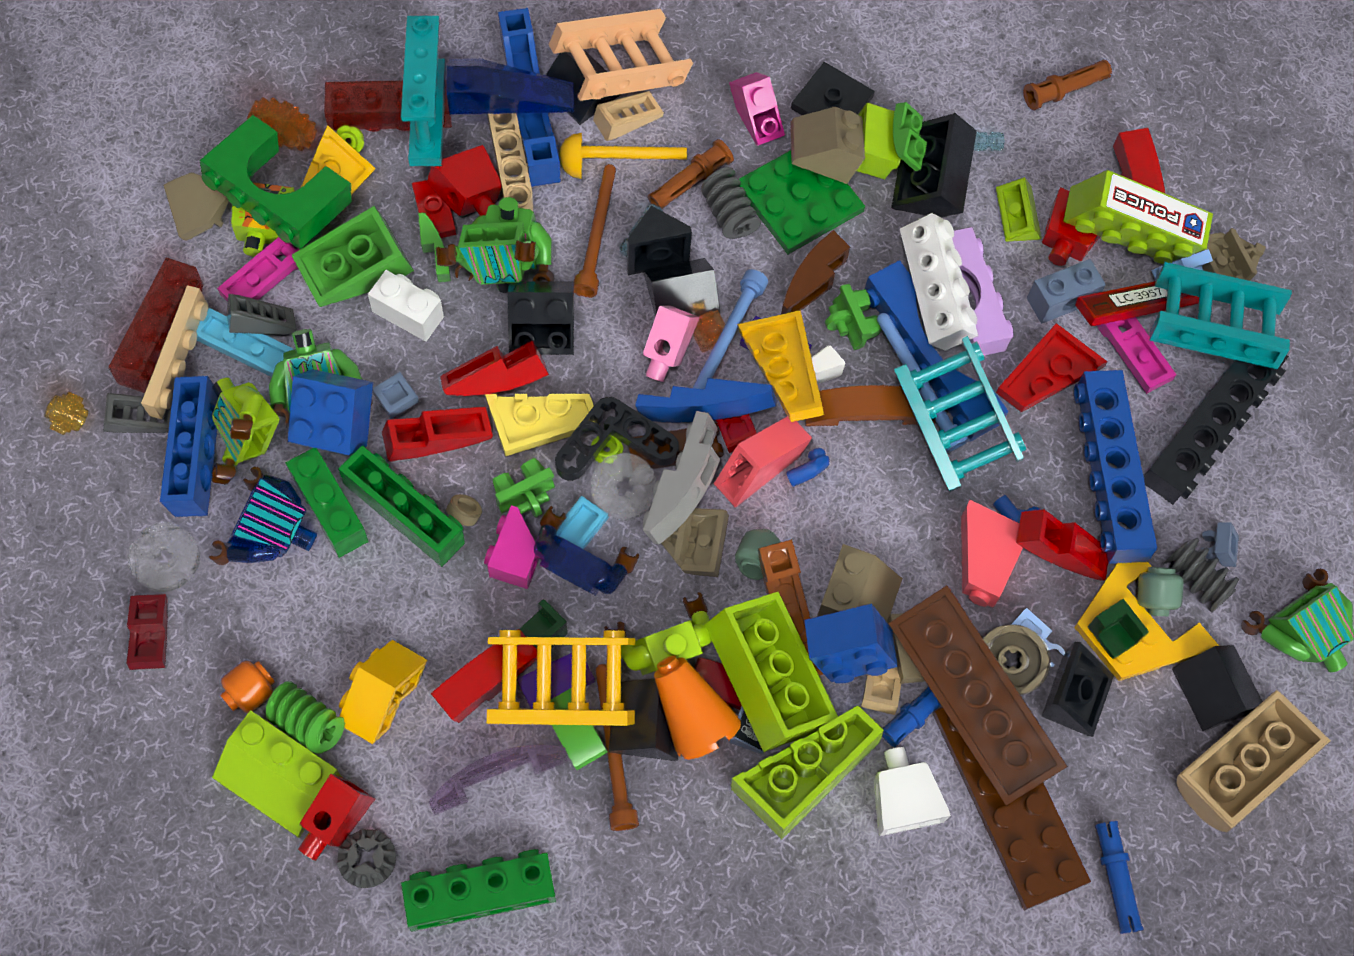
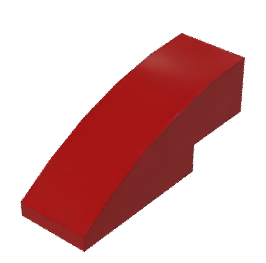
(1139, 158)
(494, 372)
(435, 432)
(1062, 544)
(479, 680)

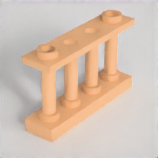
(622, 30)

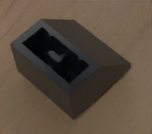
(542, 315)

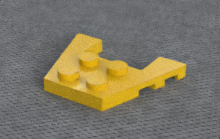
(1156, 647)

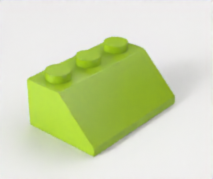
(272, 772)

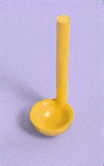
(572, 152)

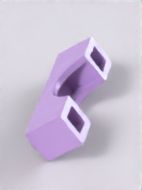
(992, 327)

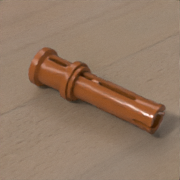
(1057, 86)
(700, 168)

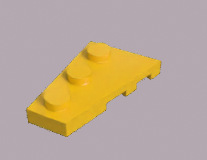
(340, 158)

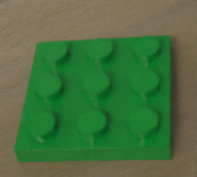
(798, 202)

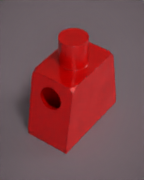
(466, 181)
(1064, 237)
(345, 806)

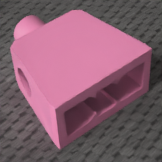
(677, 329)

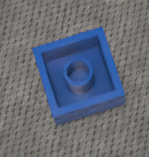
(330, 411)
(851, 644)

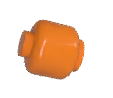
(247, 686)

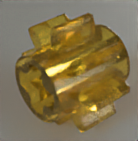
(66, 413)

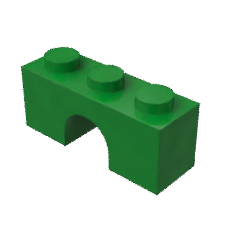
(327, 502)

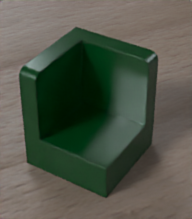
(545, 623)
(1118, 629)

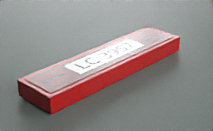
(1127, 303)

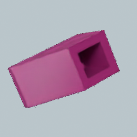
(757, 107)
(513, 555)

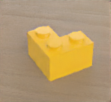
(379, 688)

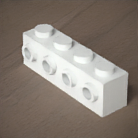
(939, 281)

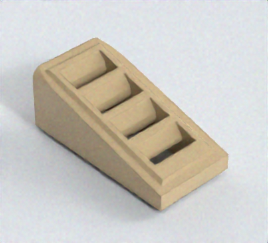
(613, 126)

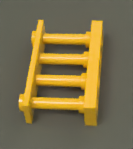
(578, 709)

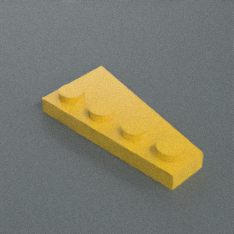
(786, 362)

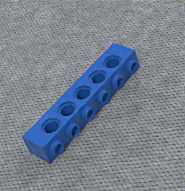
(1110, 391)

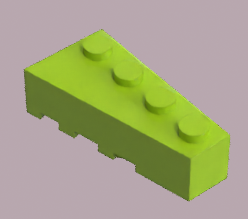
(798, 778)

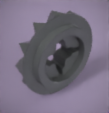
(364, 875)

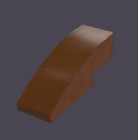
(816, 273)

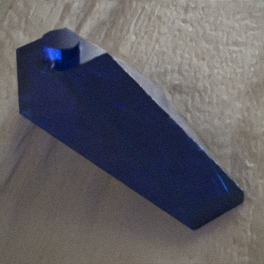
(495, 88)

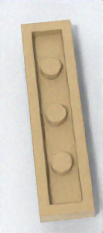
(172, 358)

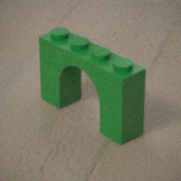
(292, 215)

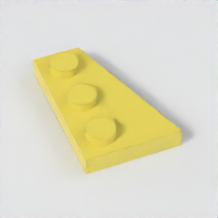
(536, 421)

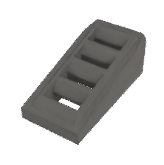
(258, 317)
(124, 425)

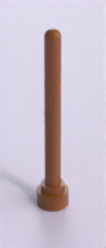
(586, 281)
(623, 815)

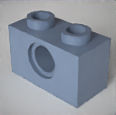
(1058, 292)

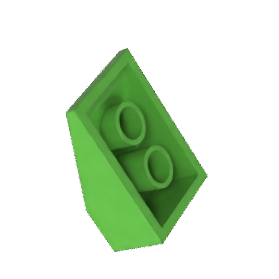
(351, 258)

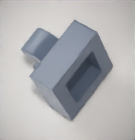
(395, 395)
(1225, 544)

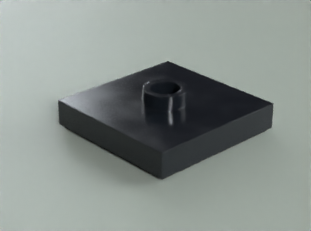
(831, 89)

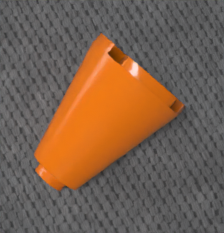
(693, 709)

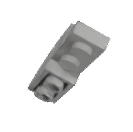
(681, 490)

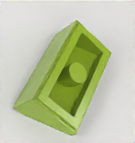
(1018, 211)

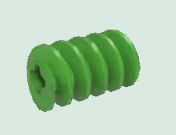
(304, 718)

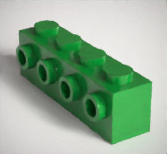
(402, 505)
(478, 891)

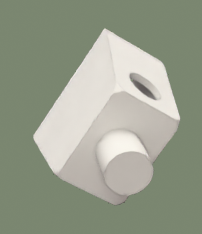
(907, 795)

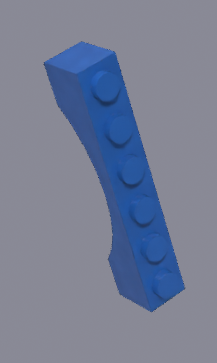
(534, 128)
(894, 293)

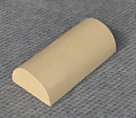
(1250, 762)

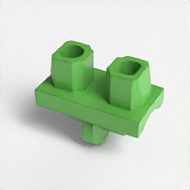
(848, 316)
(527, 493)

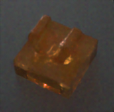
(708, 330)

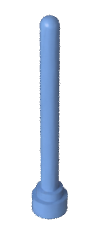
(752, 286)
(906, 358)

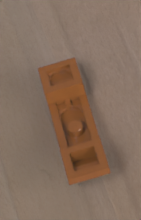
(863, 404)
(781, 575)

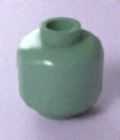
(747, 553)
(1160, 590)

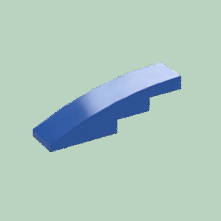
(719, 399)

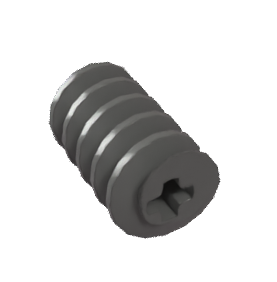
(729, 204)
(1203, 574)

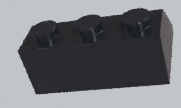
(944, 172)

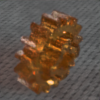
(291, 125)

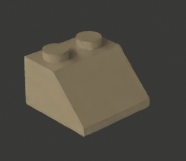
(828, 143)
(860, 581)

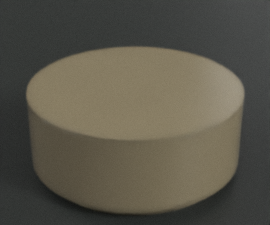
(464, 509)

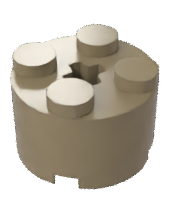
(1034, 659)

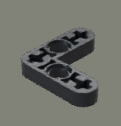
(615, 427)

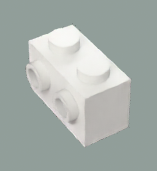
(406, 305)

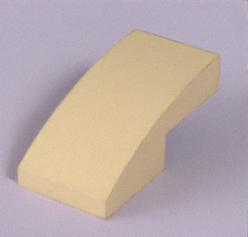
(882, 692)

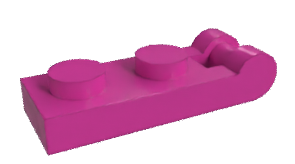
(261, 272)
(1139, 353)

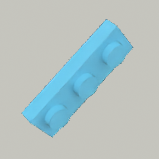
(249, 348)

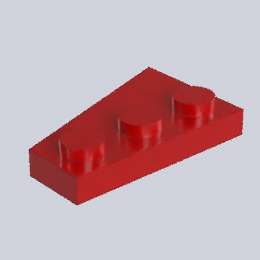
(1048, 369)

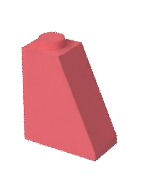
(761, 459)
(987, 553)

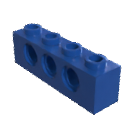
(190, 448)

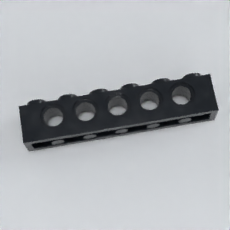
(1165, 475)

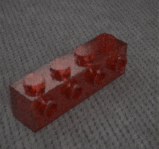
(369, 105)
(146, 336)

